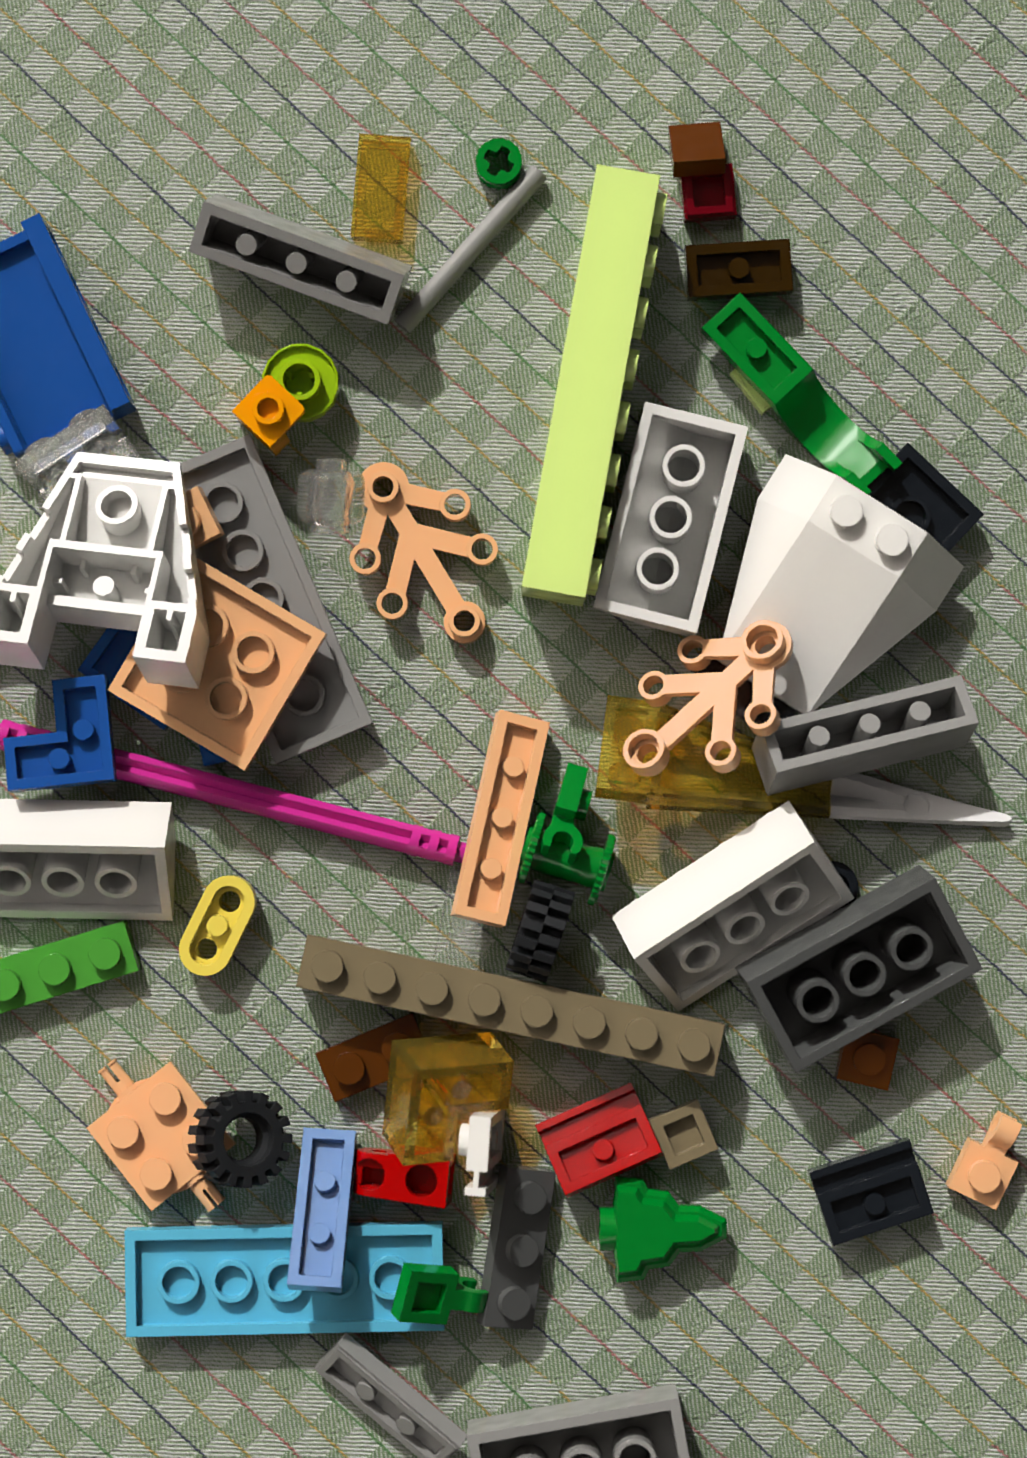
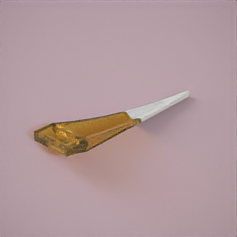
(694, 786)

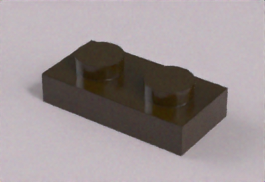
(738, 267)

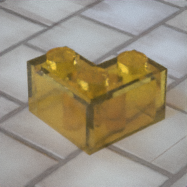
(433, 1084)

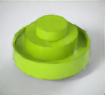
(307, 376)

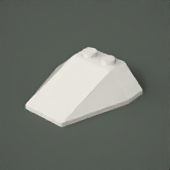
(836, 576)

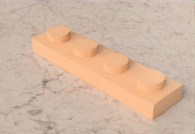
(500, 819)

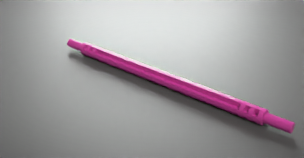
(275, 804)

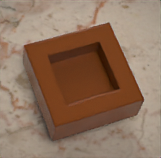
(868, 1060)

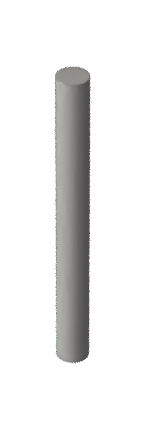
(470, 249)

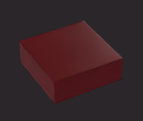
(708, 197)

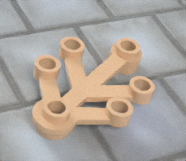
(418, 544)
(714, 693)

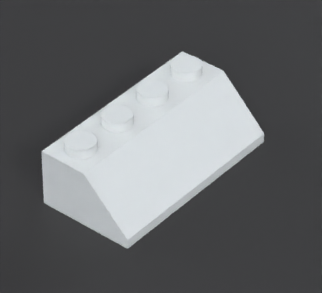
(670, 519)
(87, 859)
(731, 906)

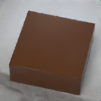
(696, 149)

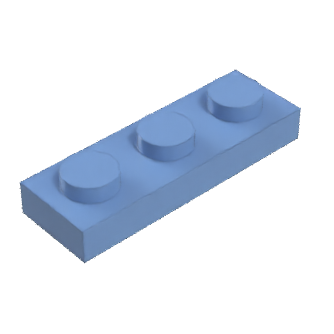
(322, 1210)

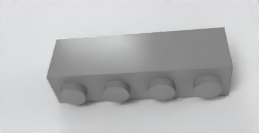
(300, 258)
(866, 735)

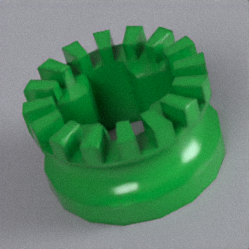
(503, 178)

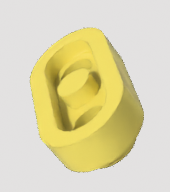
(218, 924)

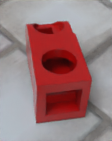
(384, 1177)

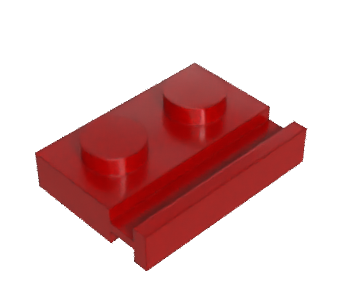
(599, 1140)

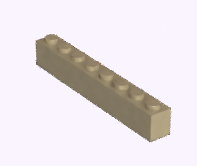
(510, 1005)

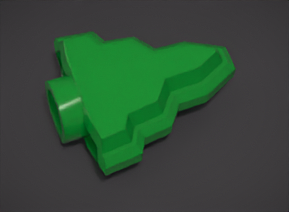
(651, 1228)

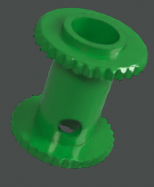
(590, 869)

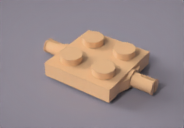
(149, 1135)

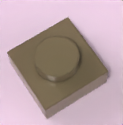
(683, 1133)

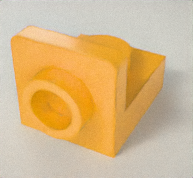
(269, 413)

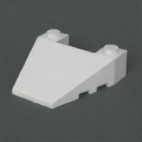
(115, 557)

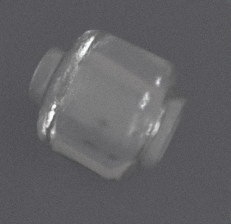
(330, 497)

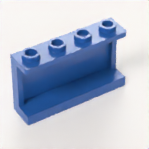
(48, 344)

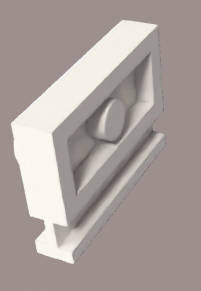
(483, 1145)

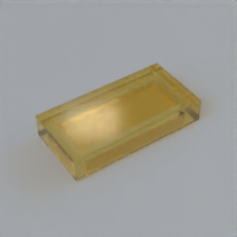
(381, 188)

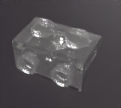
(88, 432)

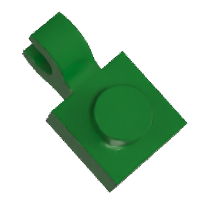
(570, 805)
(431, 1291)

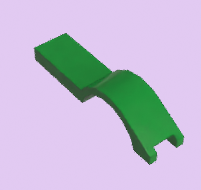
(796, 395)

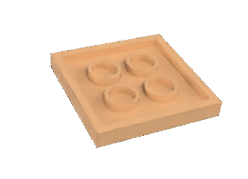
(247, 676)

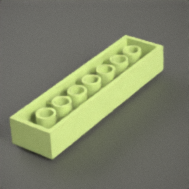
(590, 384)

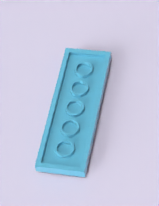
(237, 1280)

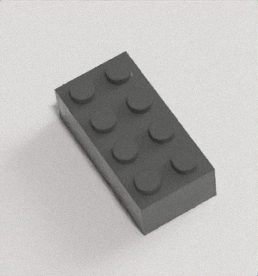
(859, 967)

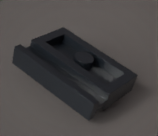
(870, 1191)

